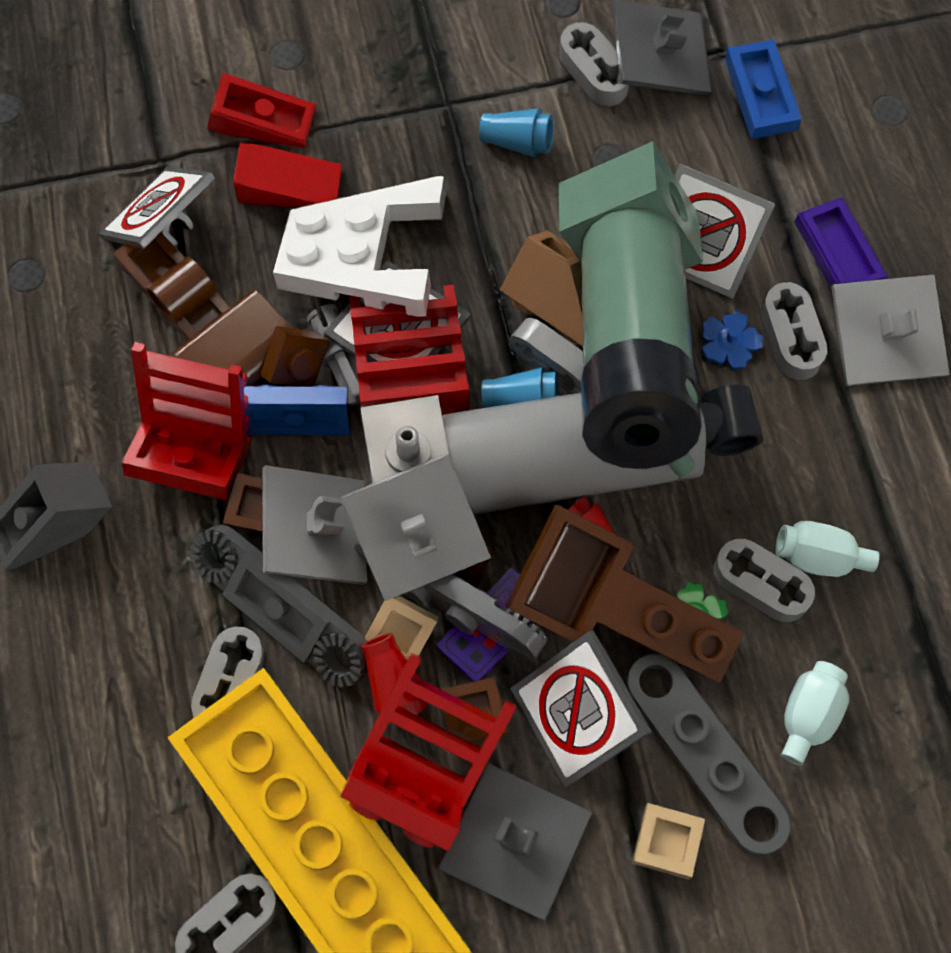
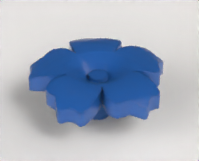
(730, 341)

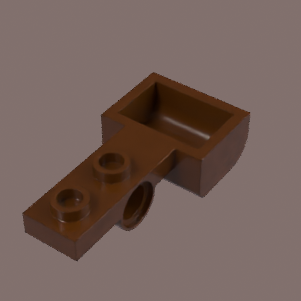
(189, 300)
(580, 580)

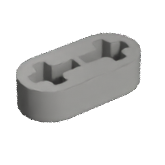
(588, 68)
(804, 327)
(545, 348)
(769, 569)
(218, 665)
(221, 908)

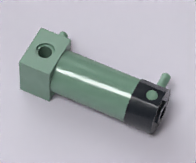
(638, 374)

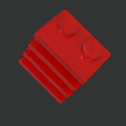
(416, 376)
(190, 424)
(410, 788)

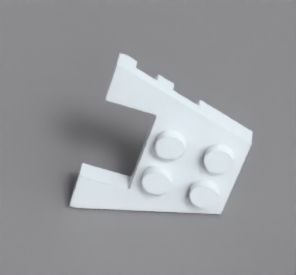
(343, 241)

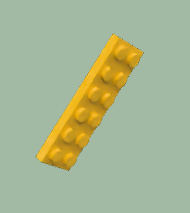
(312, 847)

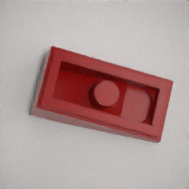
(260, 113)
(283, 178)

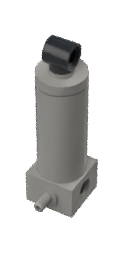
(536, 447)

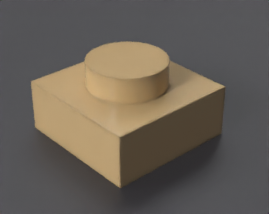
(406, 621)
(668, 841)

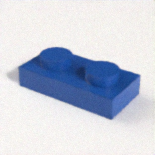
(763, 89)
(298, 410)

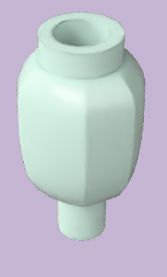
(823, 549)
(814, 710)

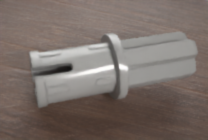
(336, 358)

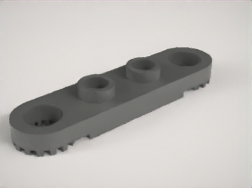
(280, 605)
(475, 610)
(708, 755)

